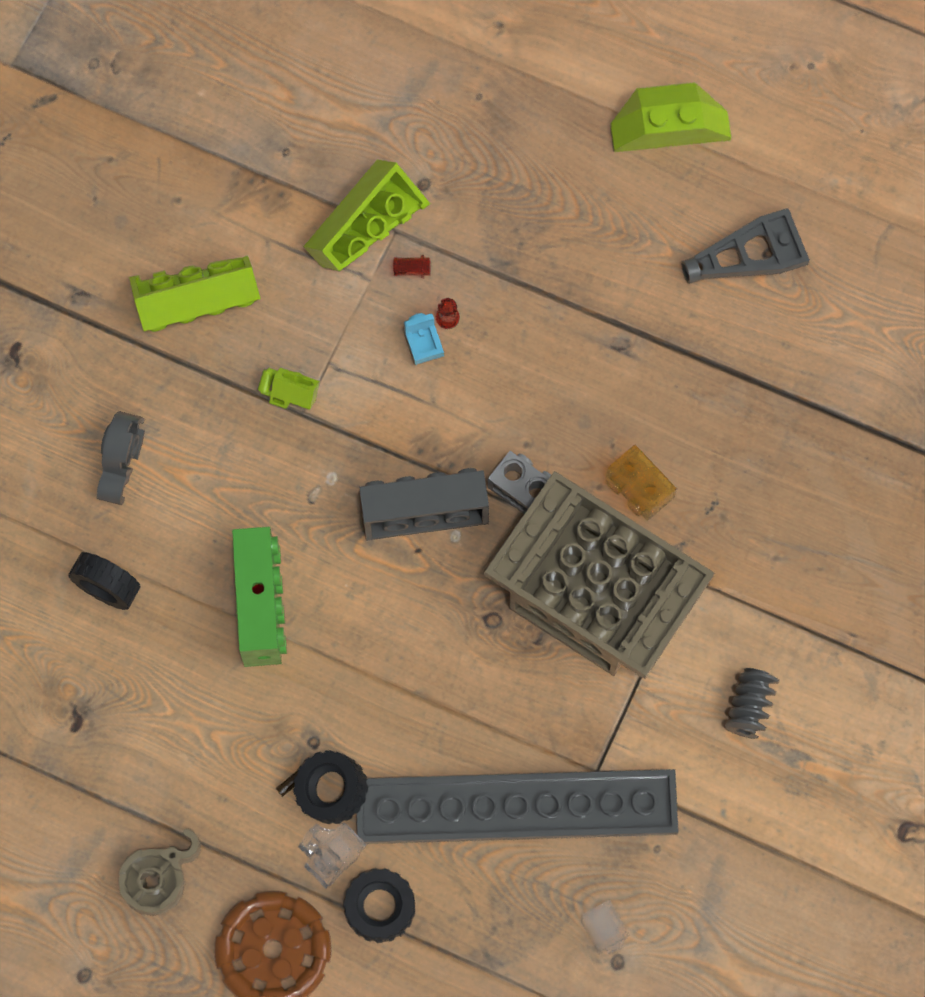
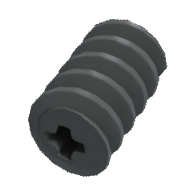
(750, 701)

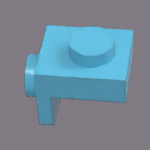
(423, 338)

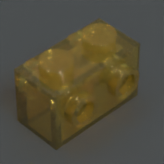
(640, 483)

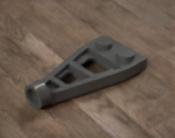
(781, 236)

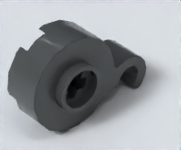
(119, 445)

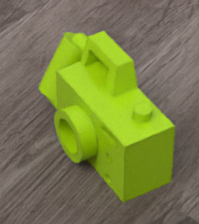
(289, 387)

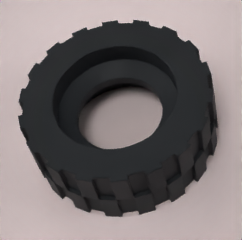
(104, 580)
(307, 782)
(370, 882)

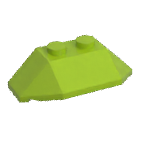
(669, 118)

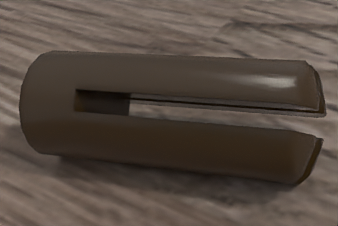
(287, 785)

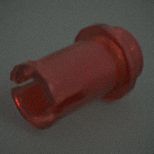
(412, 266)
(447, 314)

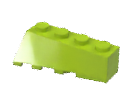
(365, 215)
(194, 292)

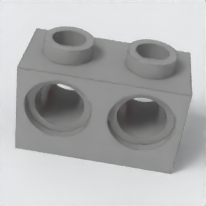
(517, 491)

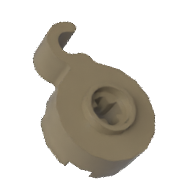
(151, 863)

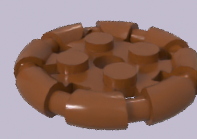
(271, 929)

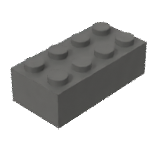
(424, 504)

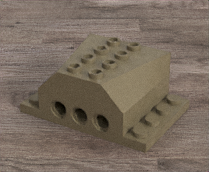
(596, 578)

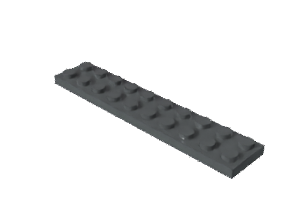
(519, 806)

